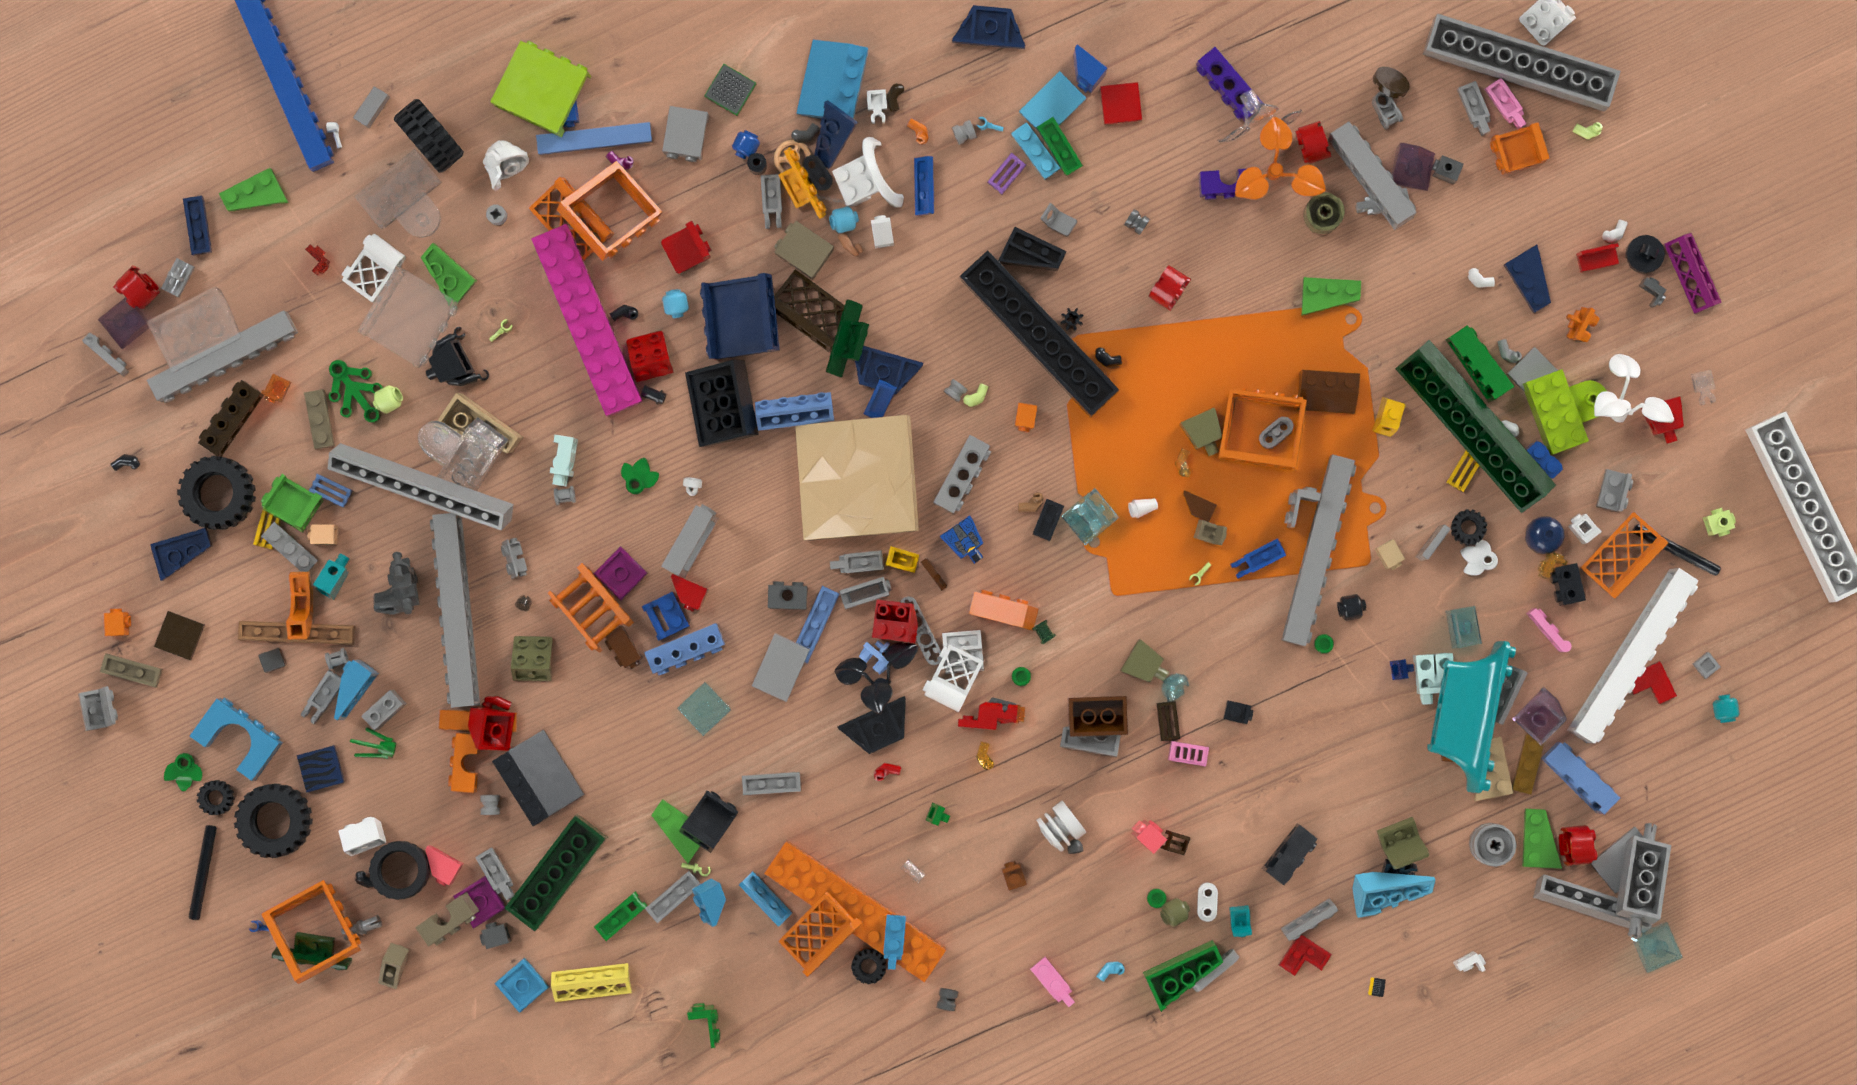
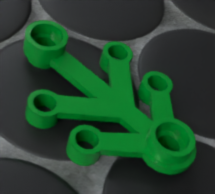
(352, 388)

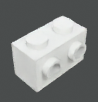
(362, 836)

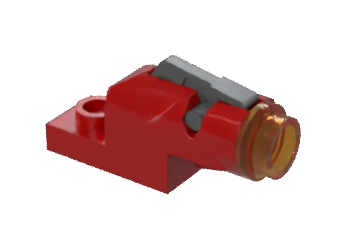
(992, 712)

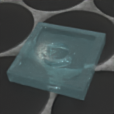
(704, 708)

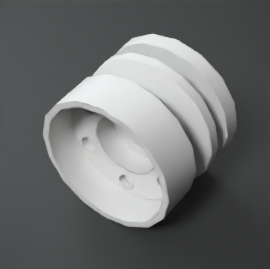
(1061, 826)

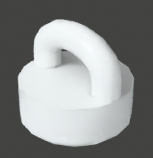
(694, 483)

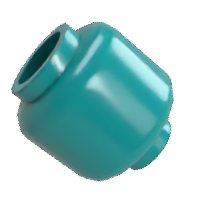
(1726, 708)

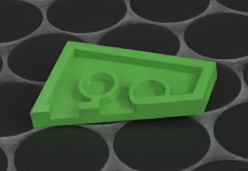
(255, 191)
(671, 821)

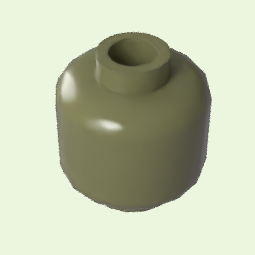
(1174, 912)

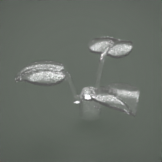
(1252, 105)

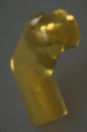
(983, 758)

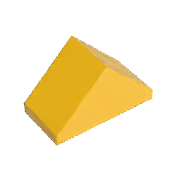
(902, 559)

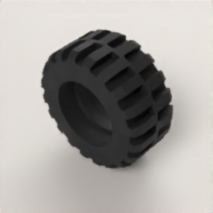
(428, 135)
(191, 493)
(247, 820)

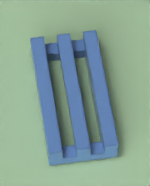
(316, 484)

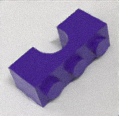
(1212, 186)

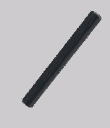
(1682, 553)
(202, 872)

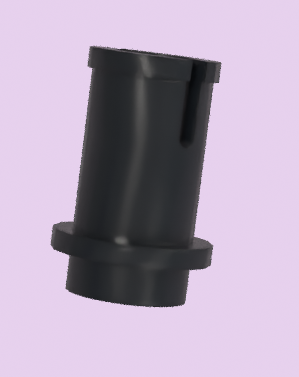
(653, 394)

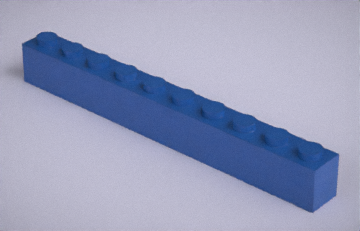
(285, 83)

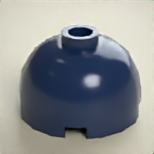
(1544, 535)

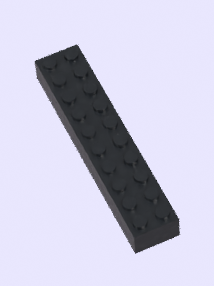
(1039, 334)

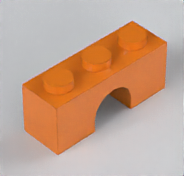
(461, 778)

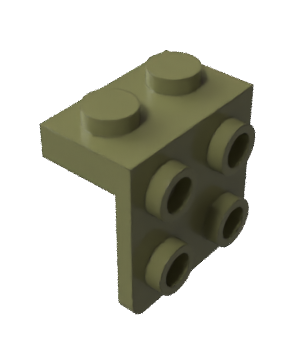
(1402, 843)

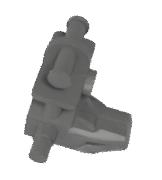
(403, 593)

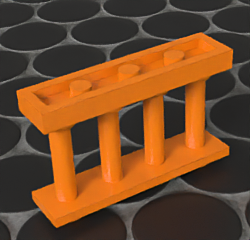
(608, 604)

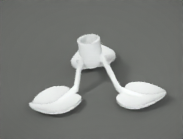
(1618, 409)

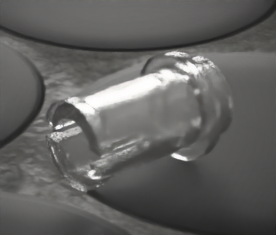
(913, 871)

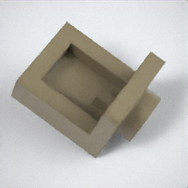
(1210, 532)

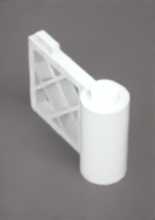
(380, 253)
(945, 691)

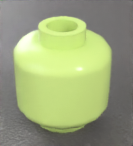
(387, 399)

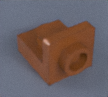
(1013, 875)

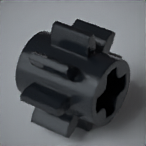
(1069, 324)

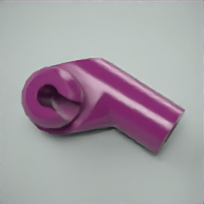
(626, 163)

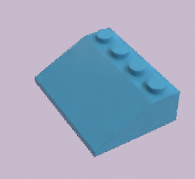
(834, 75)

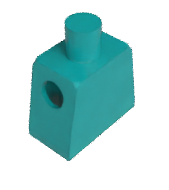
(331, 584)

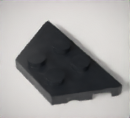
(876, 730)

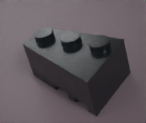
(1030, 251)
(1290, 854)

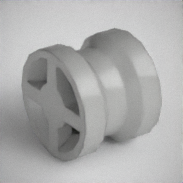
(499, 217)
(955, 390)

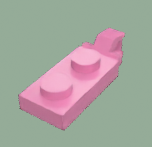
(1506, 103)
(1052, 981)

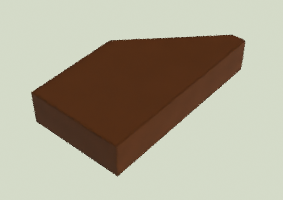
(1199, 507)
(934, 574)

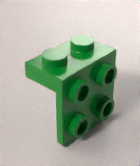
(701, 1011)

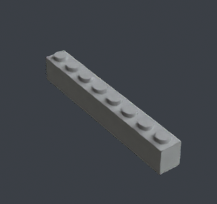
(253, 341)

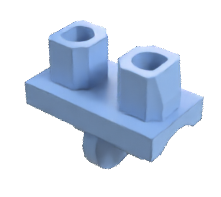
(868, 651)

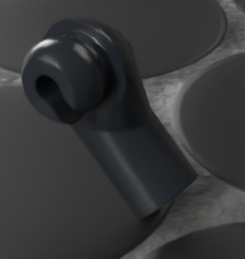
(625, 311)

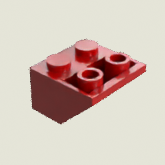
(895, 621)

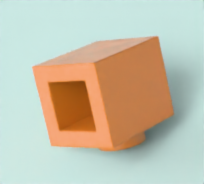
(1025, 417)
(116, 623)

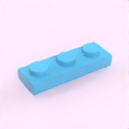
(1035, 151)

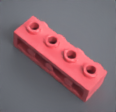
(1149, 835)

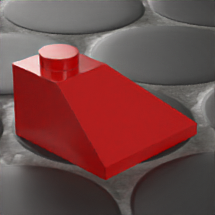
(491, 728)

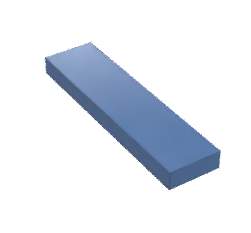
(817, 619)

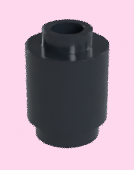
(761, 168)

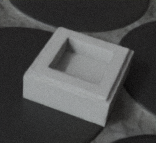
(1706, 665)

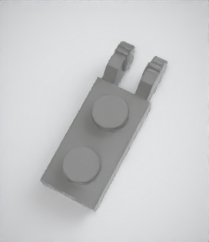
(771, 198)
(322, 695)

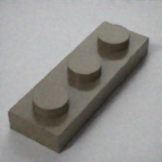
(319, 419)
(131, 670)

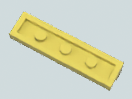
(590, 979)

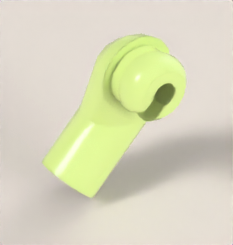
(1589, 132)
(976, 398)

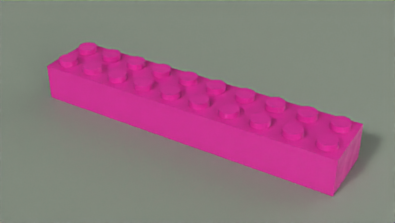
(587, 320)

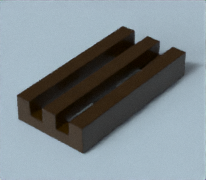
(1160, 721)
(1169, 841)

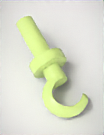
(695, 868)

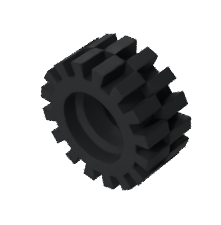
(1468, 538)
(226, 792)
(860, 974)

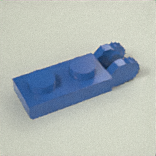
(1260, 557)

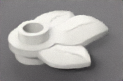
(1476, 557)

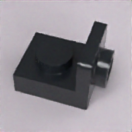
(1238, 712)

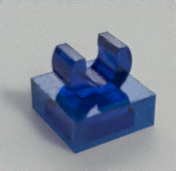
(1400, 669)

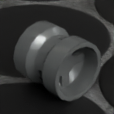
(1136, 221)
(944, 1003)

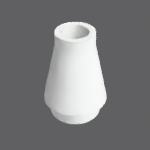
(1141, 507)

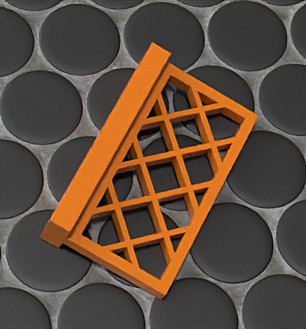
(582, 208)
(1633, 570)
(833, 941)

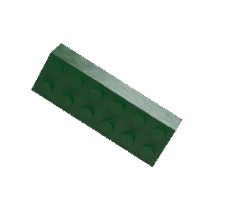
(556, 872)

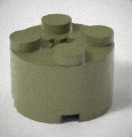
(1330, 204)

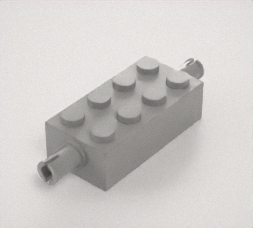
(1643, 880)

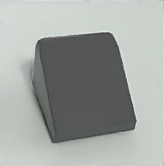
(271, 660)

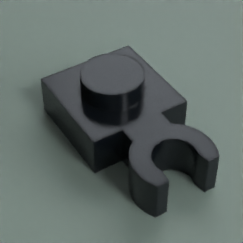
(1387, 868)

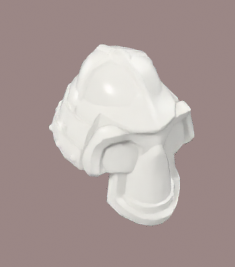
(504, 161)

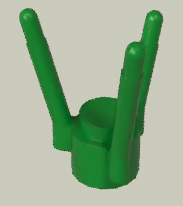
(386, 747)

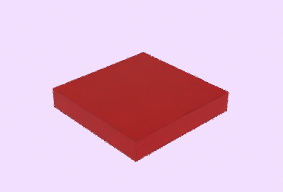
(1121, 103)

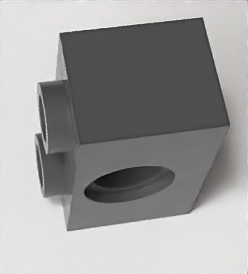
(799, 599)

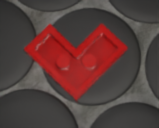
(1657, 680)
(1302, 950)

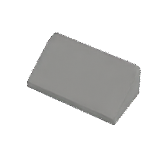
(371, 107)

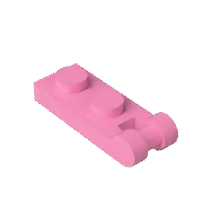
(1548, 630)

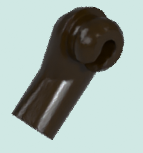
(894, 92)

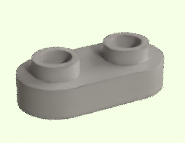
(1276, 433)

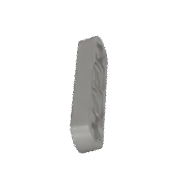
(924, 629)

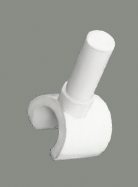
(333, 127)

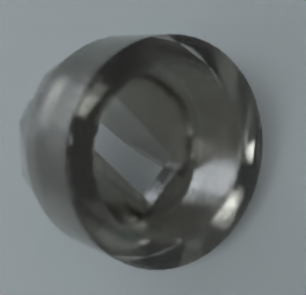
(523, 603)

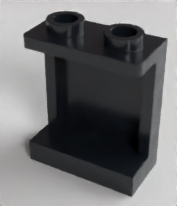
(709, 821)

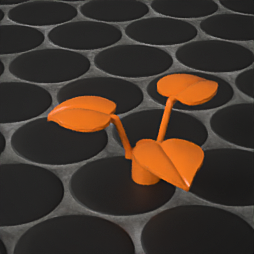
(1253, 184)

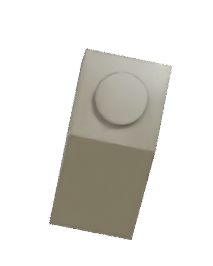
(393, 965)

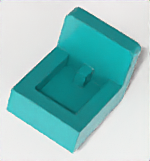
(1240, 921)

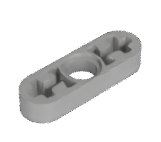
(1228, 958)

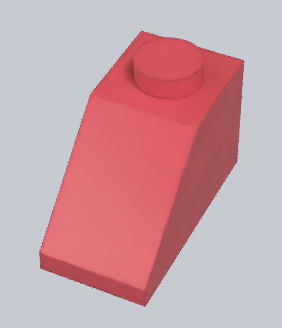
(442, 866)

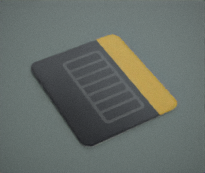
(1376, 987)

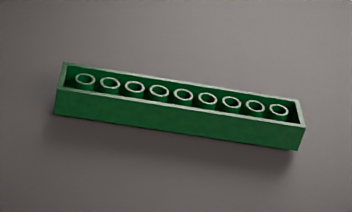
(1475, 426)

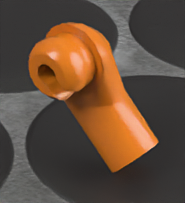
(920, 130)

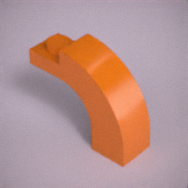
(301, 610)

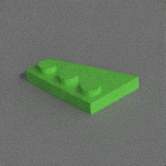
(448, 274)
(1328, 293)
(1538, 841)

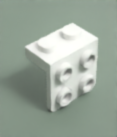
(1547, 19)

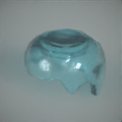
(1173, 686)

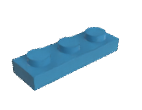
(765, 898)

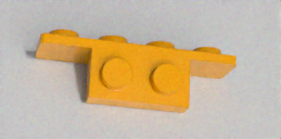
(798, 185)

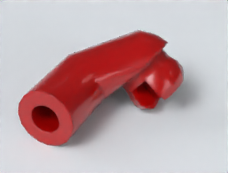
(496, 700)
(886, 769)

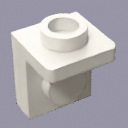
(1466, 962)

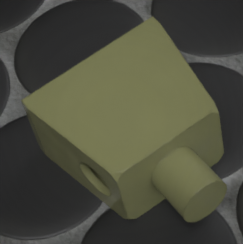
(1203, 431)
(1144, 663)

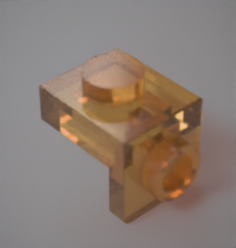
(276, 389)

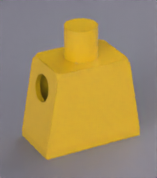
(1388, 416)

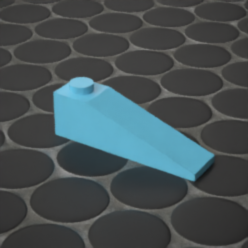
(1379, 890)

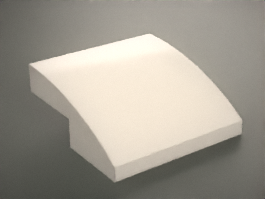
(968, 641)

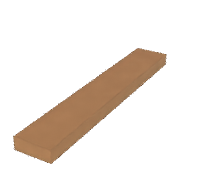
(278, 632)

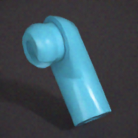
(1110, 968)

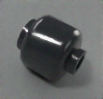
(1351, 607)

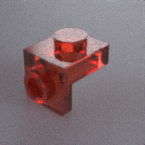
(318, 253)

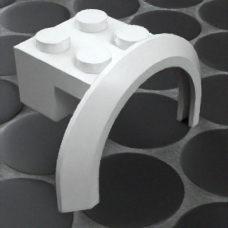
(862, 178)

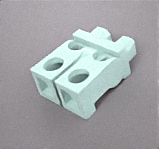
(565, 459)
(1426, 680)

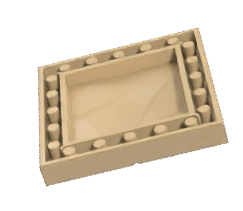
(857, 477)

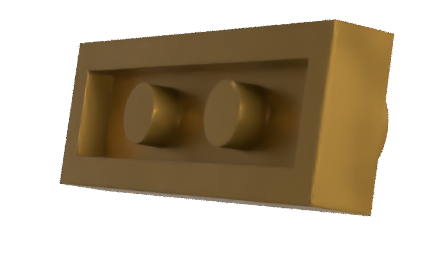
(1527, 765)

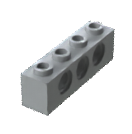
(943, 498)

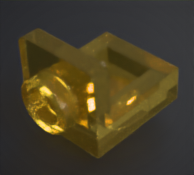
(1547, 565)

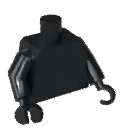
(451, 363)

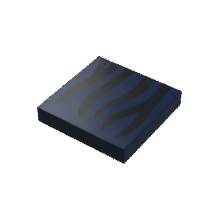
(320, 768)

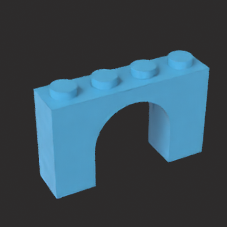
(263, 743)

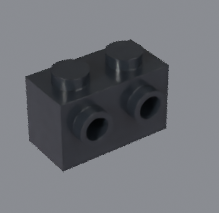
(1567, 584)

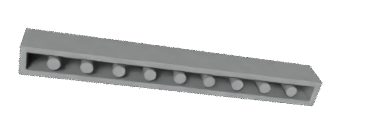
(420, 486)
(1318, 549)

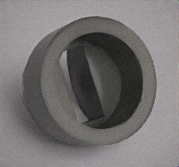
(1075, 847)

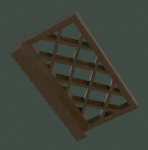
(798, 320)

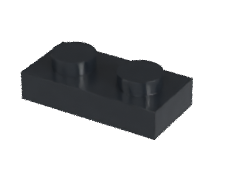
(1048, 520)

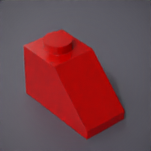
(689, 593)

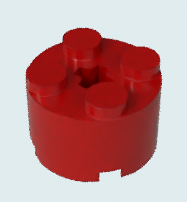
(1314, 142)
(1169, 287)
(137, 288)
(1577, 845)

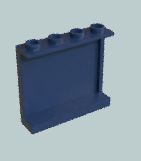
(740, 317)

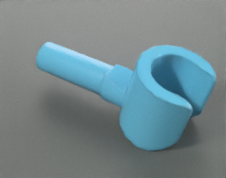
(989, 125)

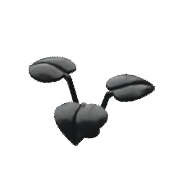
(879, 692)

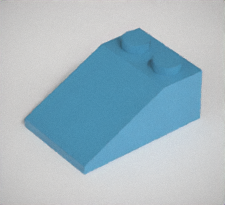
(353, 685)

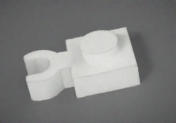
(877, 102)

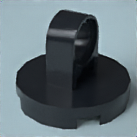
(1645, 254)

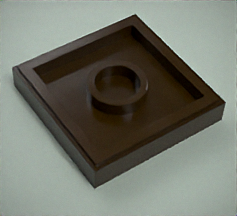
(179, 635)

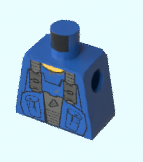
(964, 540)

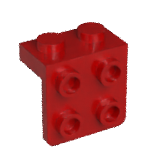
(686, 248)
(649, 356)

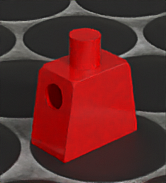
(1668, 429)

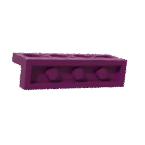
(1698, 269)

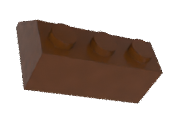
(1329, 391)
(1097, 716)

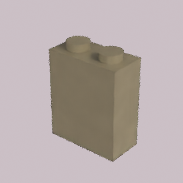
(803, 249)

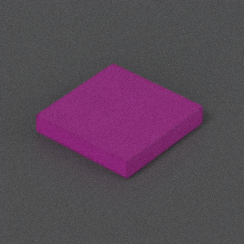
(620, 573)
(485, 899)

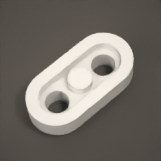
(1205, 902)

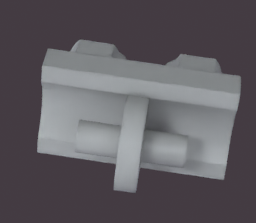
(177, 277)

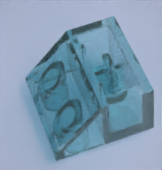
(1090, 516)

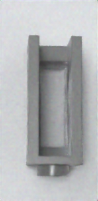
(865, 592)

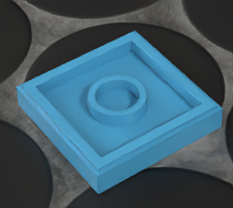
(522, 985)

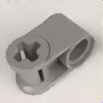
(1386, 111)

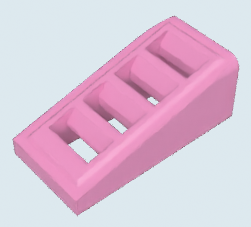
(1172, 752)

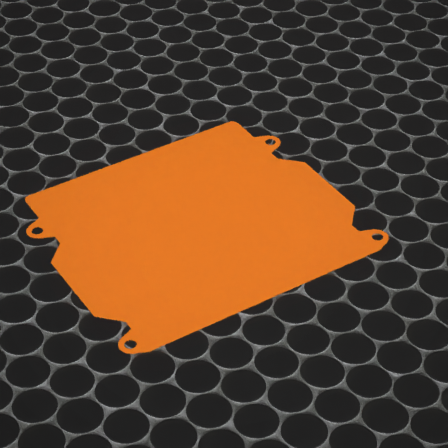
(1187, 370)

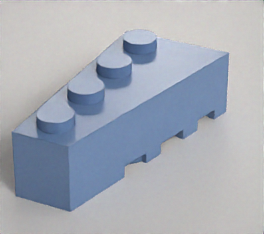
(1580, 778)

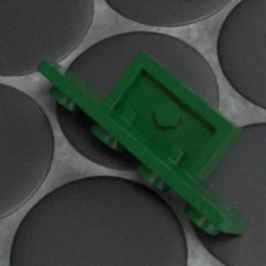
(848, 340)
(313, 950)

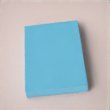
(1056, 99)

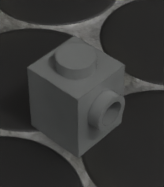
(1447, 169)
(495, 935)

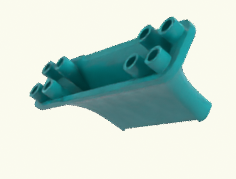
(1469, 712)

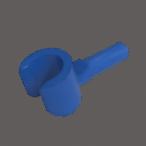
(260, 926)

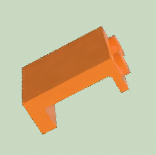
(1519, 148)

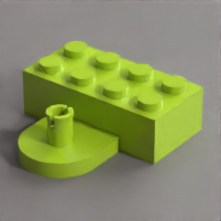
(1561, 409)

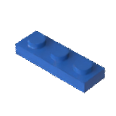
(924, 185)

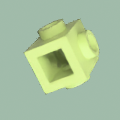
(1714, 525)

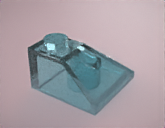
(1657, 947)

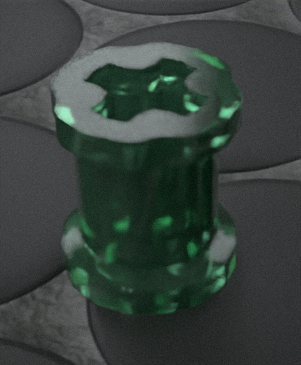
(1044, 632)

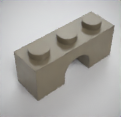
(460, 909)

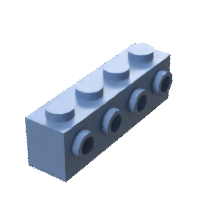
(794, 411)
(685, 648)

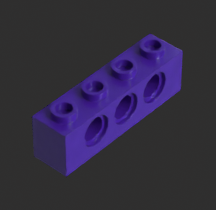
(1228, 74)

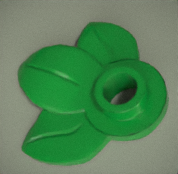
(641, 473)
(183, 774)

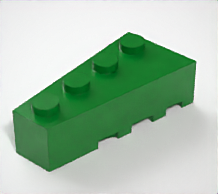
(1479, 364)
(1181, 973)

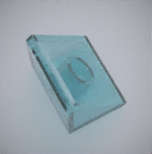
(1463, 627)

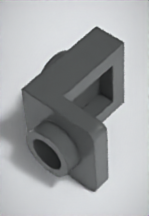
(1652, 286)

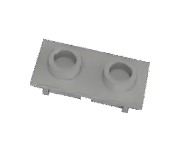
(511, 551)

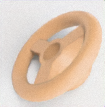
(777, 159)

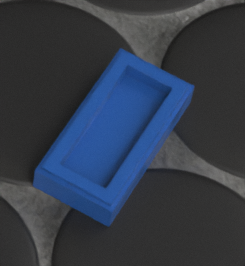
(880, 400)

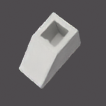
(882, 232)

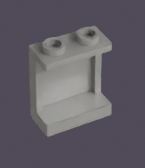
(685, 133)

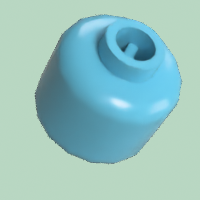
(843, 219)
(675, 303)

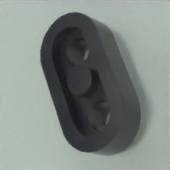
(817, 172)

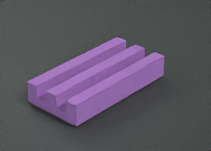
(1013, 177)

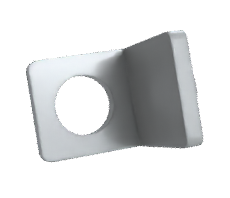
(1058, 221)

